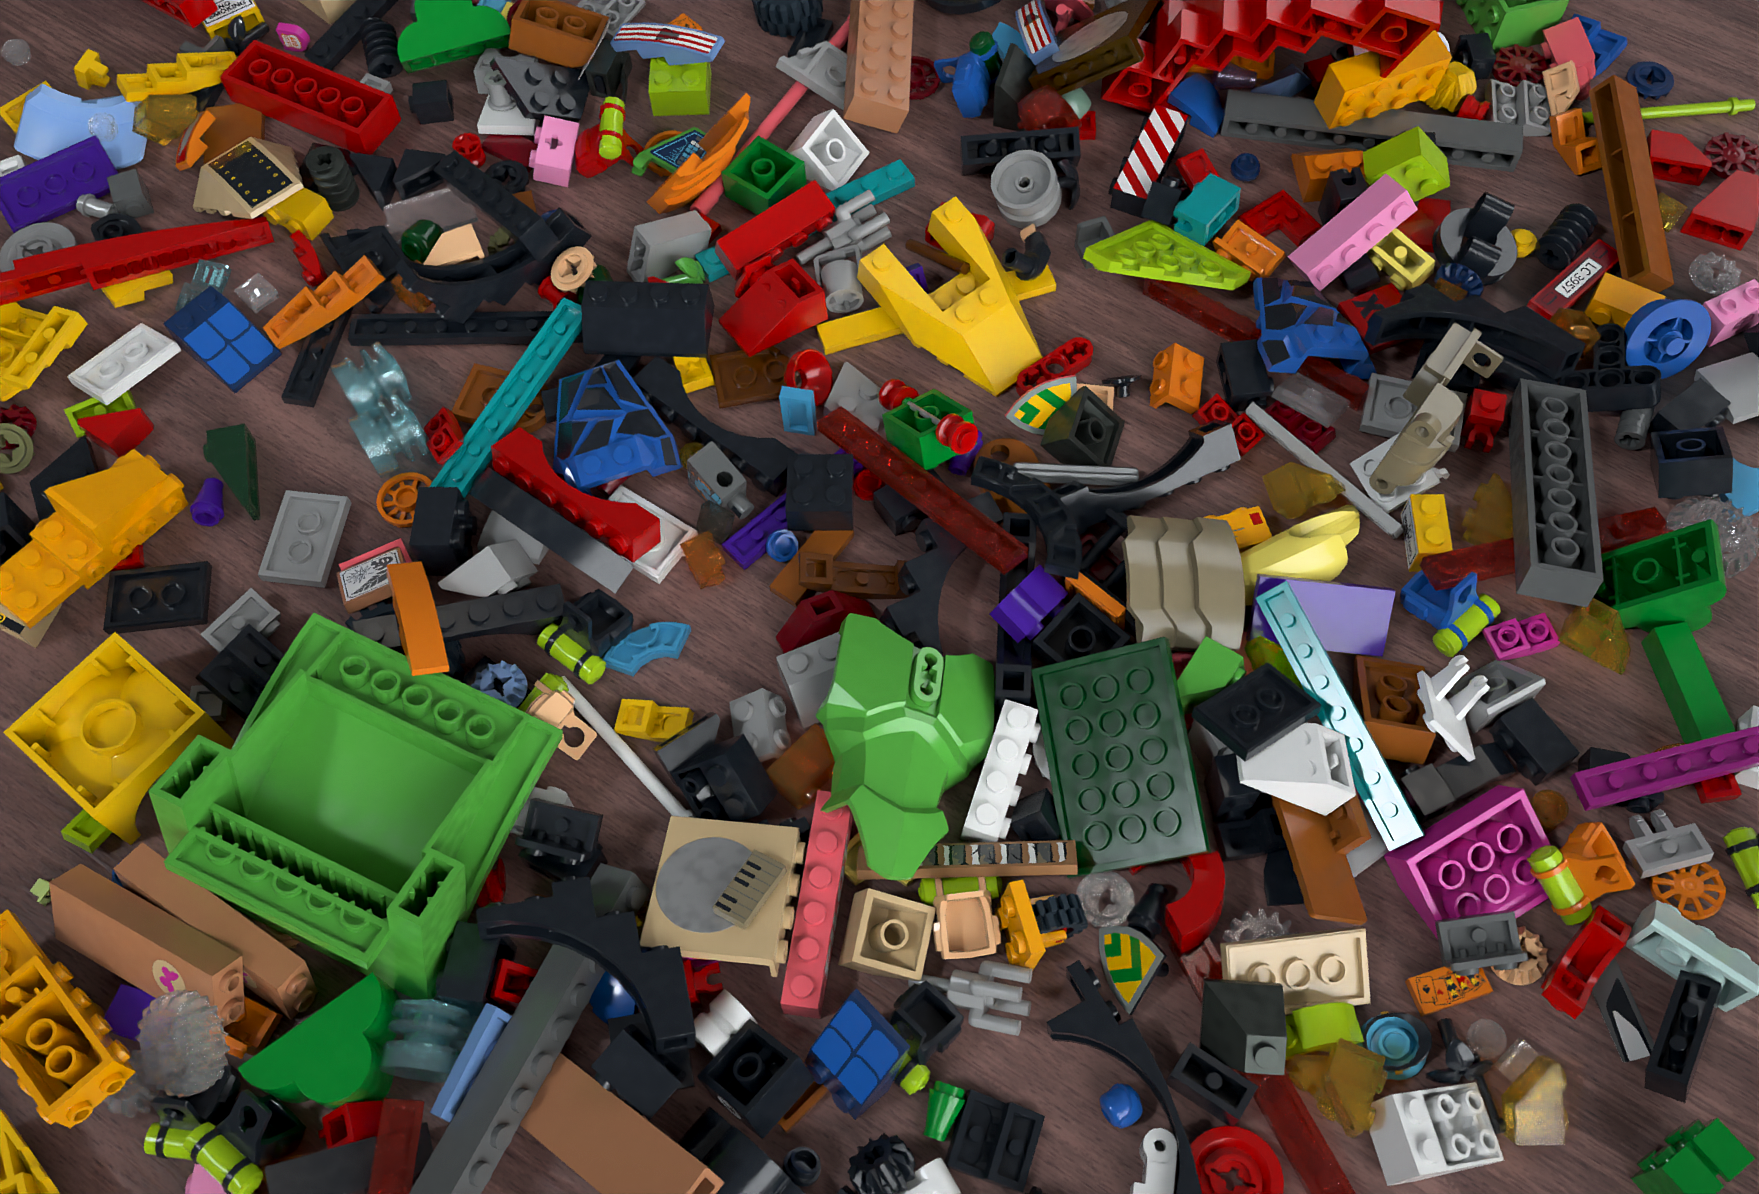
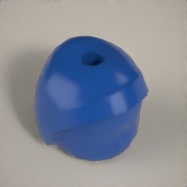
(1121, 1105)

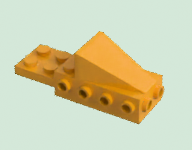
(89, 533)
(54, 1032)

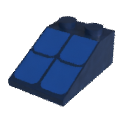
(221, 339)
(857, 1055)

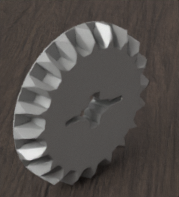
(33, 241)

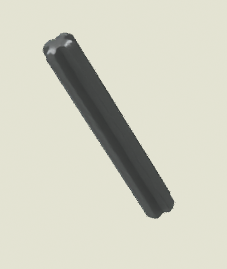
(1081, 473)

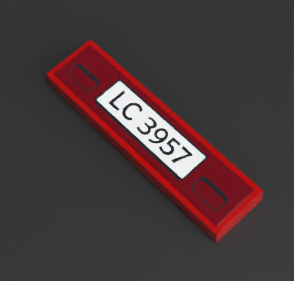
(1575, 280)

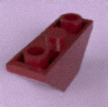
(819, 618)

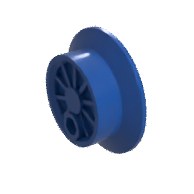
(1667, 335)

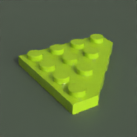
(1163, 254)

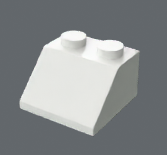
(828, 150)

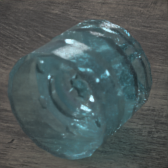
(372, 381)
(389, 435)
(426, 1031)

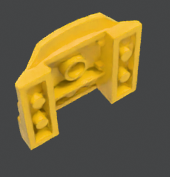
(32, 343)

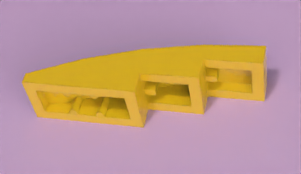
(187, 75)

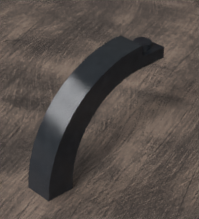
(551, 529)

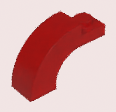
(1199, 910)
(1583, 961)

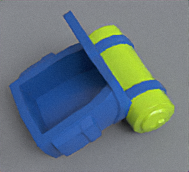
(1452, 611)

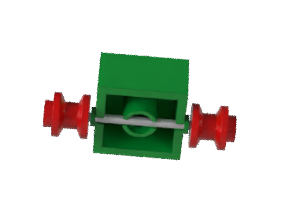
(926, 426)

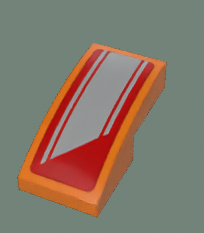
(190, 145)

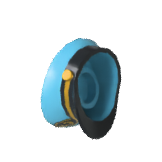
(1400, 1039)

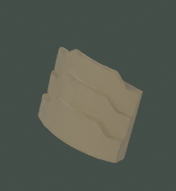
(1184, 581)

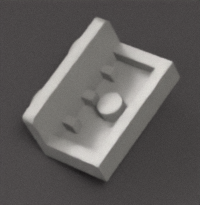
(247, 609)
(763, 723)

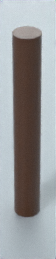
(938, 256)

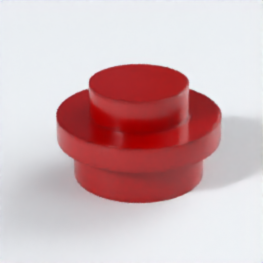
(866, 484)

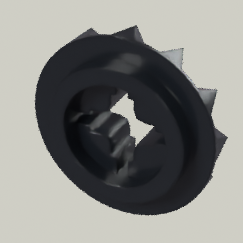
(517, 172)

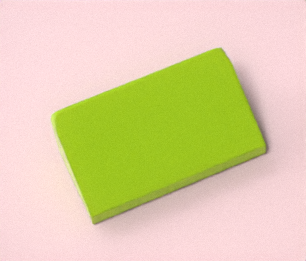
(94, 407)

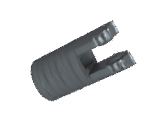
(1633, 428)

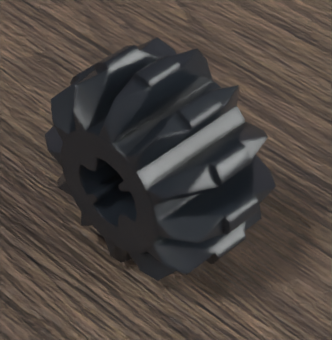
(882, 1166)

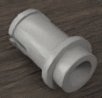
(90, 206)

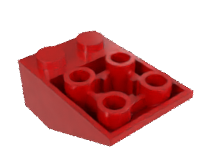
(775, 308)

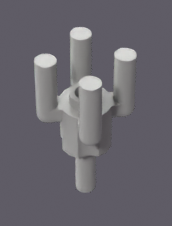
(849, 230)
(980, 992)

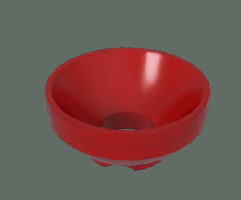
(814, 372)

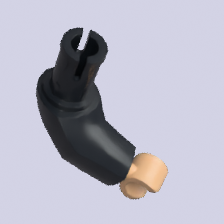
(1034, 259)

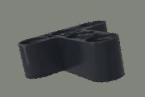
(1611, 383)

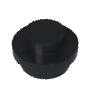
(802, 1166)

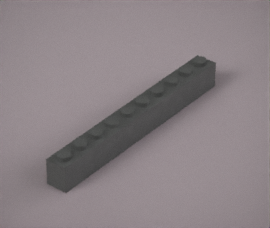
(1299, 123)
(523, 1054)

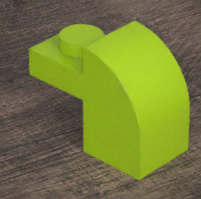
(1320, 1027)

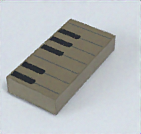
(749, 889)

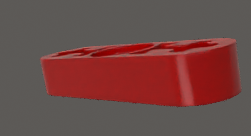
(1058, 356)

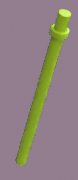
(1731, 106)

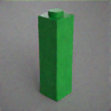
(1686, 683)

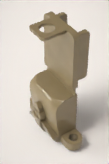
(1438, 410)

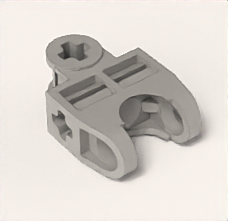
(493, 83)

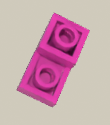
(1521, 638)

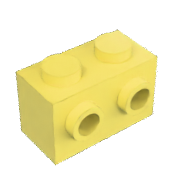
(1401, 260)

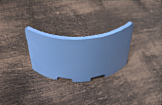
(60, 120)

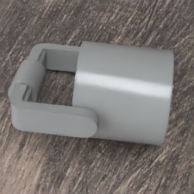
(840, 279)

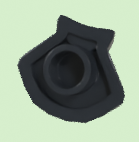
(115, 226)

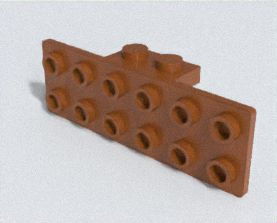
(1319, 857)

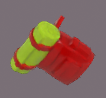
(605, 142)

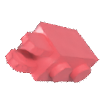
(1567, 43)

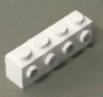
(999, 774)

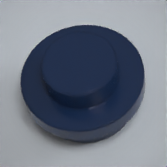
(1245, 167)

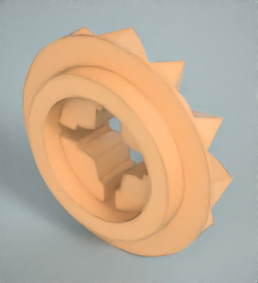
(562, 272)
(1530, 970)

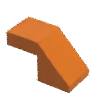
(1569, 140)

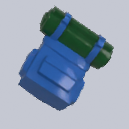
(974, 74)

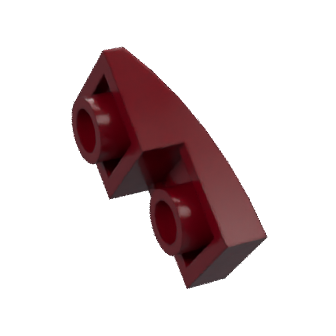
(1305, 429)

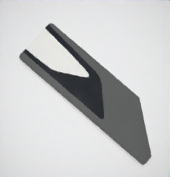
(1622, 1014)

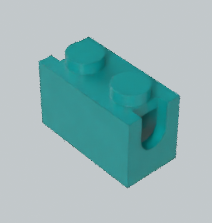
(1206, 209)

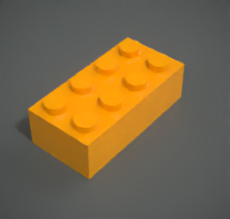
(1356, 90)

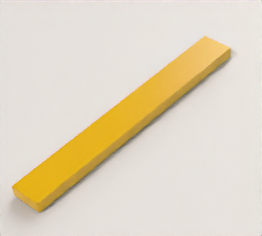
(877, 324)

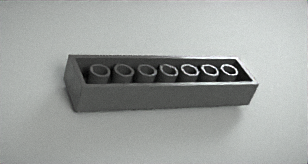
(1553, 494)

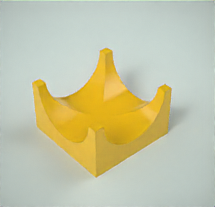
(112, 732)

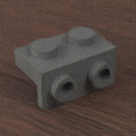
(1480, 942)

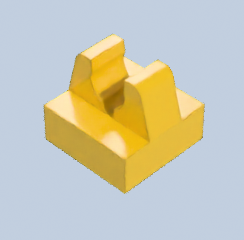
(90, 71)

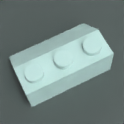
(1678, 944)

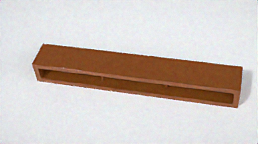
(1630, 185)

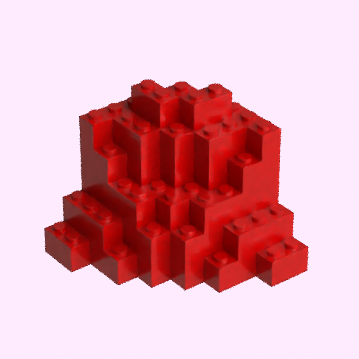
(1217, 30)

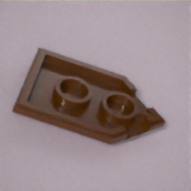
(748, 379)

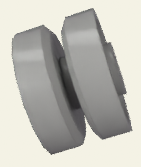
(1026, 188)

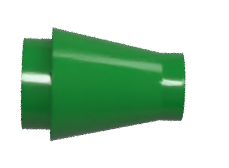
(942, 1109)

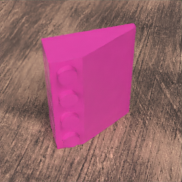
(1474, 860)

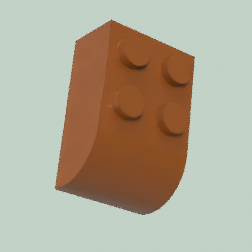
(556, 31)

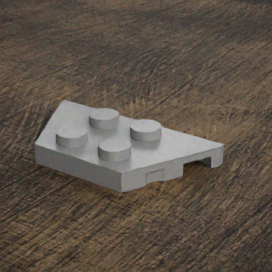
(820, 70)
(857, 396)

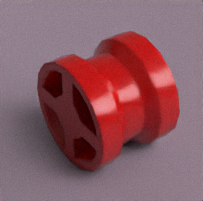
(1473, 109)
(470, 148)

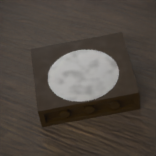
(1096, 46)

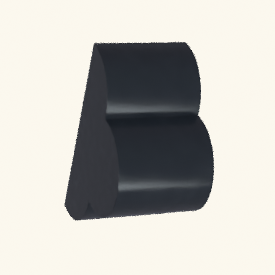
(734, 1158)

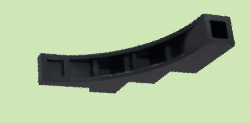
(924, 577)

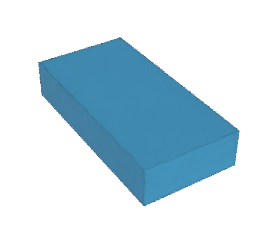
(798, 410)

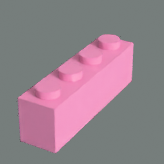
(1353, 232)

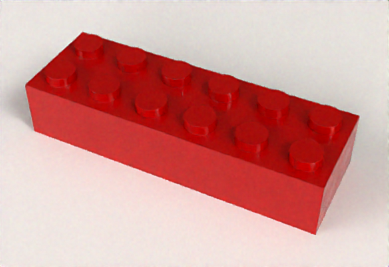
(311, 98)

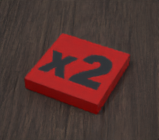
(1360, 309)

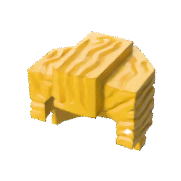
(1453, 87)

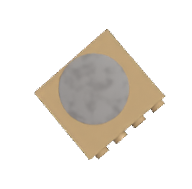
(693, 873)

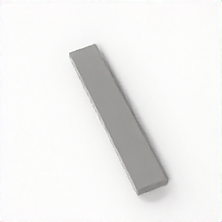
(1311, 460)

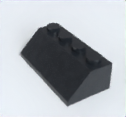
(647, 318)

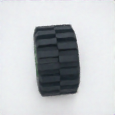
(787, 16)

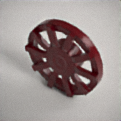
(1518, 66)
(918, 78)
(1732, 156)

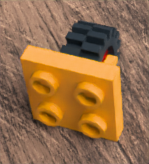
(1036, 922)

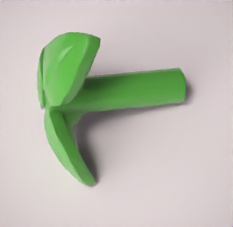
(692, 272)

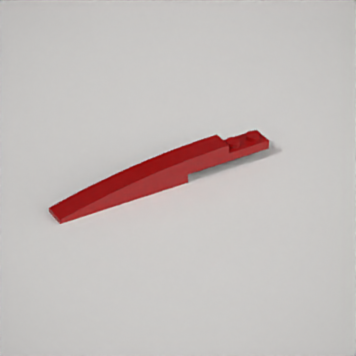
(129, 257)

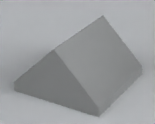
(1507, 690)

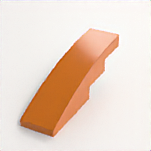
(316, 308)
(417, 618)

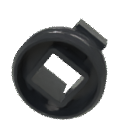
(1490, 244)

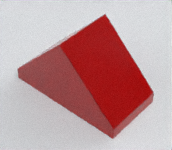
(117, 431)
(511, 983)

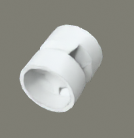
(721, 1023)

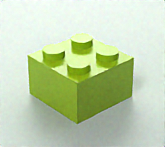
(679, 88)
(1411, 162)

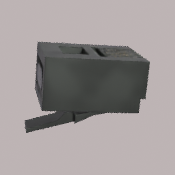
(608, 70)

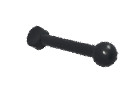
(1497, 1122)

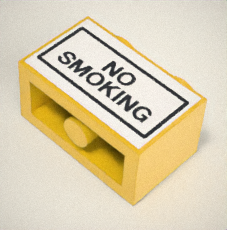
(229, 9)
(1425, 528)

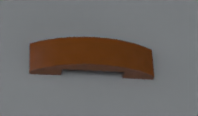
(855, 579)

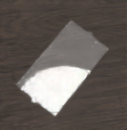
(437, 206)

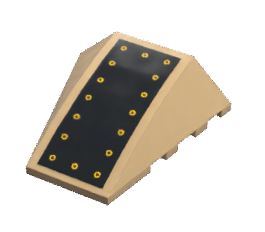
(248, 179)

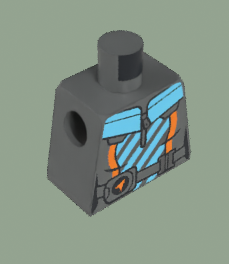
(718, 480)

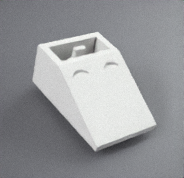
(1303, 768)
(1433, 1133)

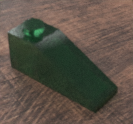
(235, 458)

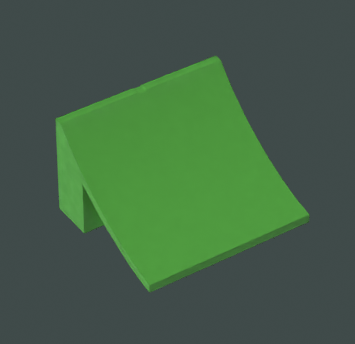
(355, 804)

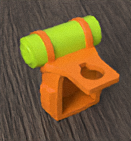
(1580, 871)

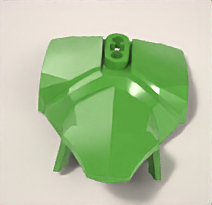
(899, 745)

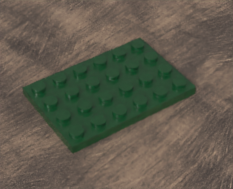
(1120, 758)

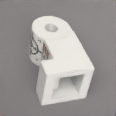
(1159, 1156)

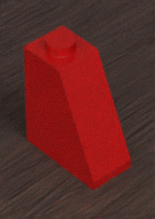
(1727, 212)

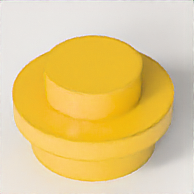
(1525, 242)

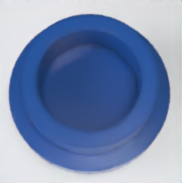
(782, 545)

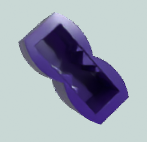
(1028, 604)

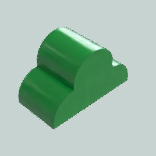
(450, 33)
(1666, 578)
(333, 1052)

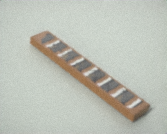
(990, 860)

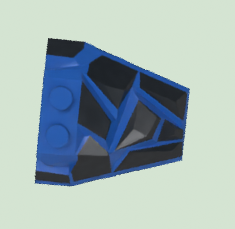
(1302, 323)
(608, 430)

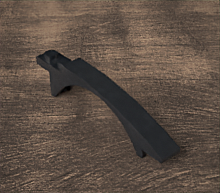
(1096, 1026)

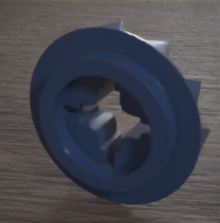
(1660, 77)
(1459, 273)

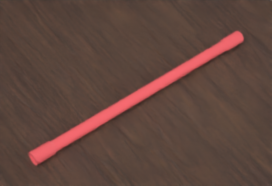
(711, 195)

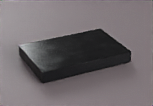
(158, 597)
(1256, 711)

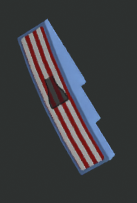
(1037, 31)
(673, 42)

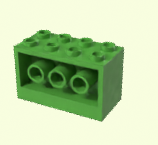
(1513, 20)

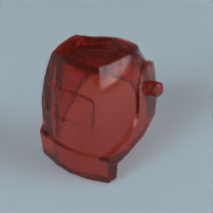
(1046, 110)

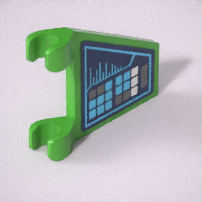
(671, 152)

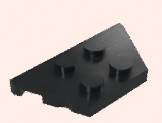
(544, 88)
(376, 245)
(71, 465)

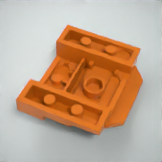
(697, 174)

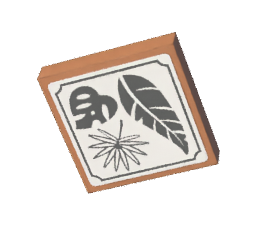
(367, 581)

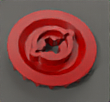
(1240, 1150)

